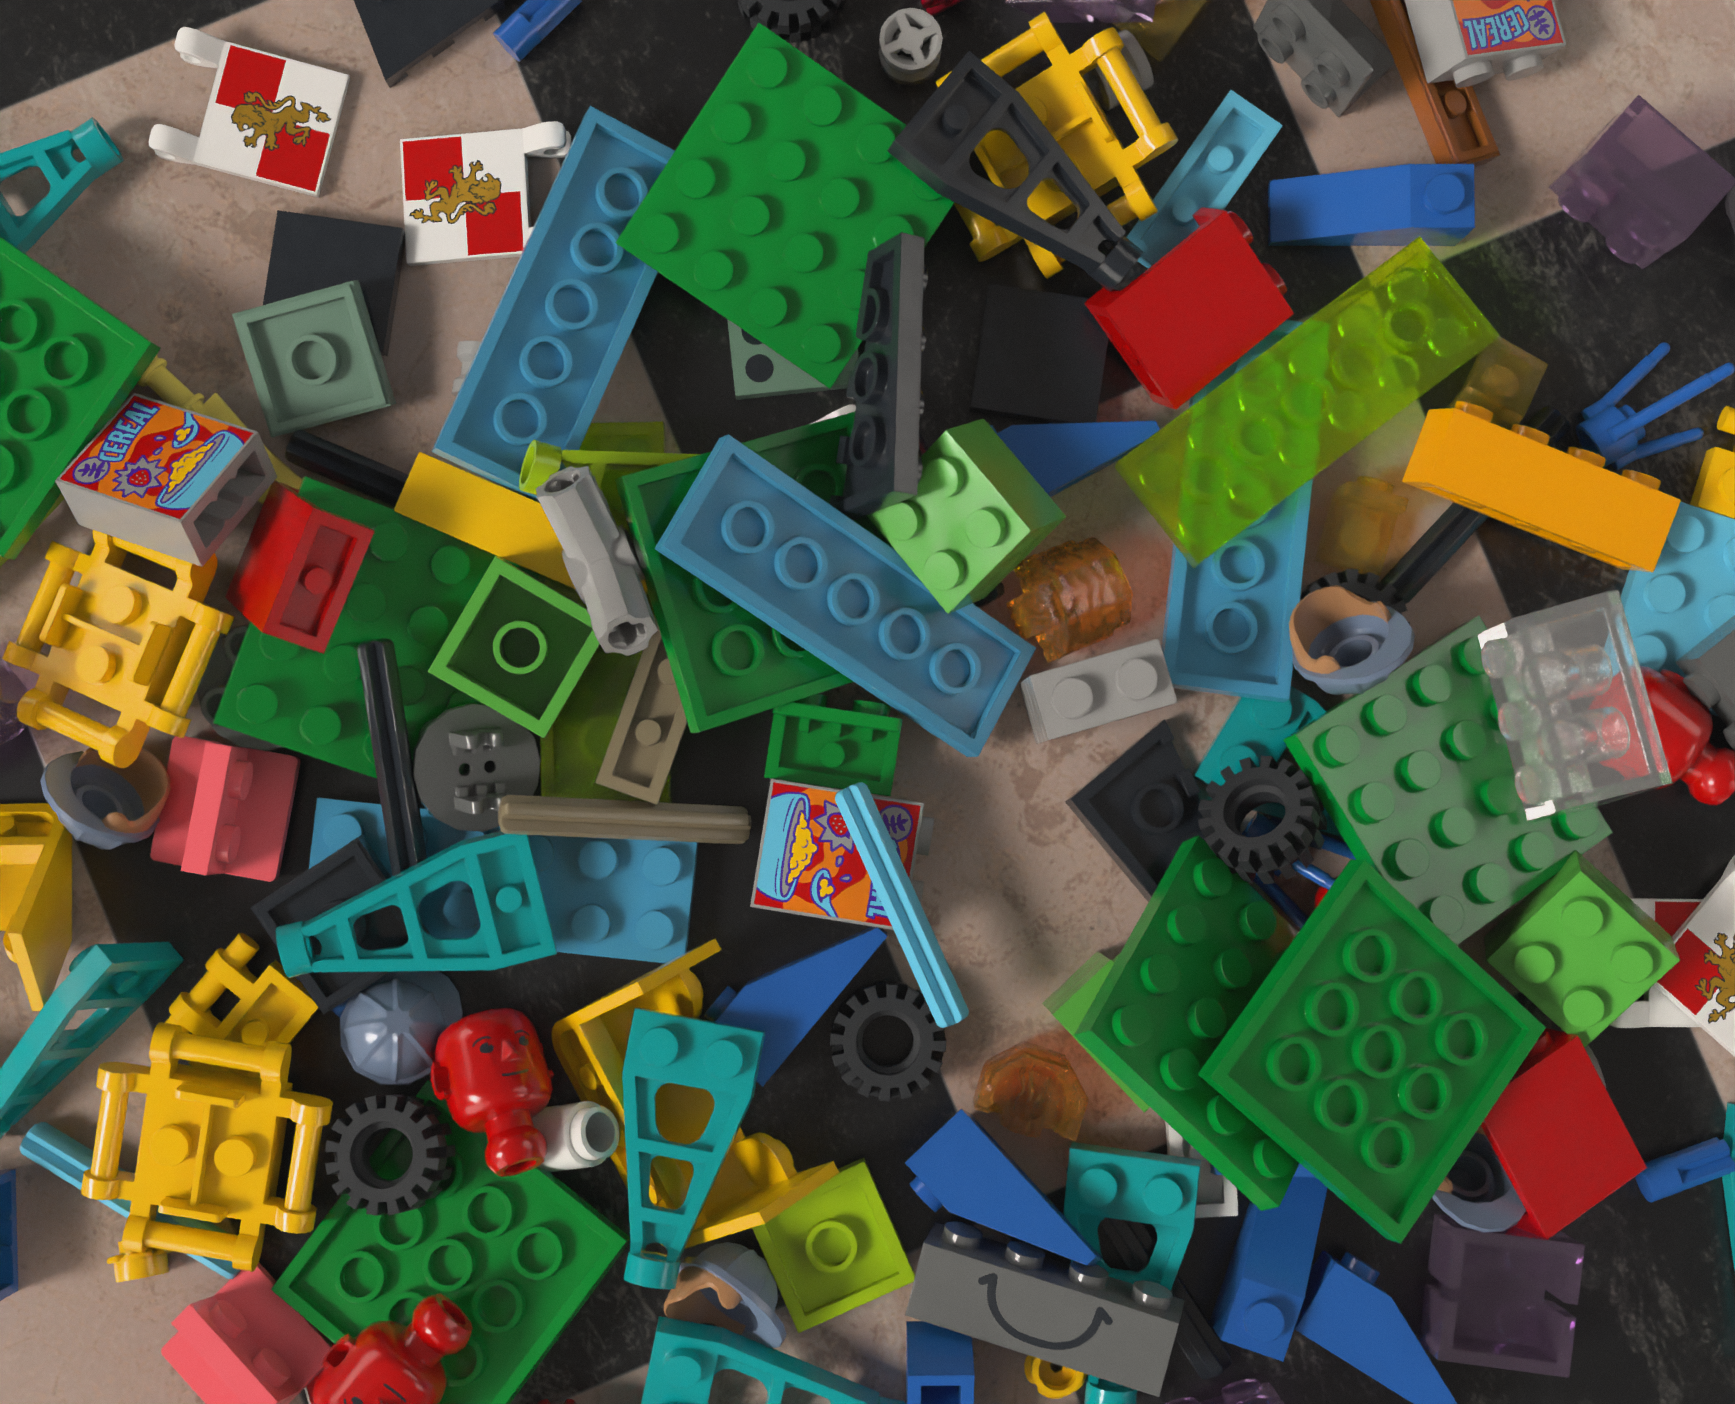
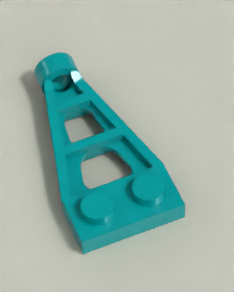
(63, 172)
(1255, 730)
(507, 900)
(103, 978)
(695, 1055)
(1136, 1189)
(691, 1353)

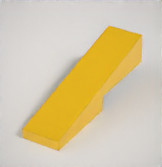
(483, 516)

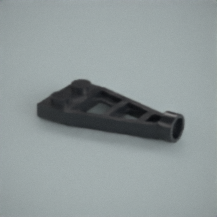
(956, 120)

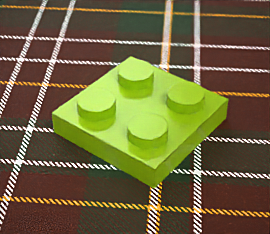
(835, 1248)

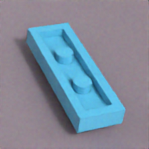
(1206, 175)

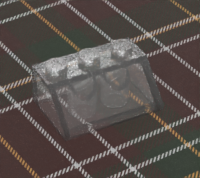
(1573, 706)

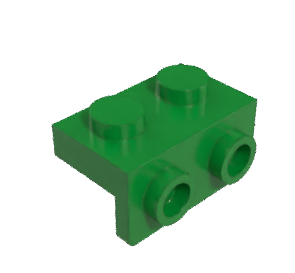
(834, 745)

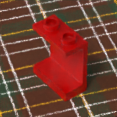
(1194, 309)
(297, 568)
(1560, 1135)

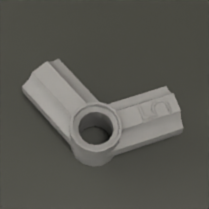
(599, 560)

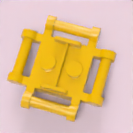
(1080, 128)
(118, 644)
(208, 1146)

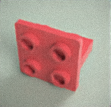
(226, 809)
(246, 1344)

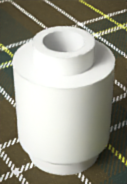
(577, 1135)

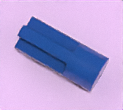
(531, 24)
(1685, 1169)

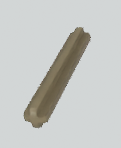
(623, 819)

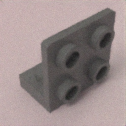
(1325, 48)

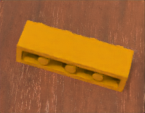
(1542, 488)

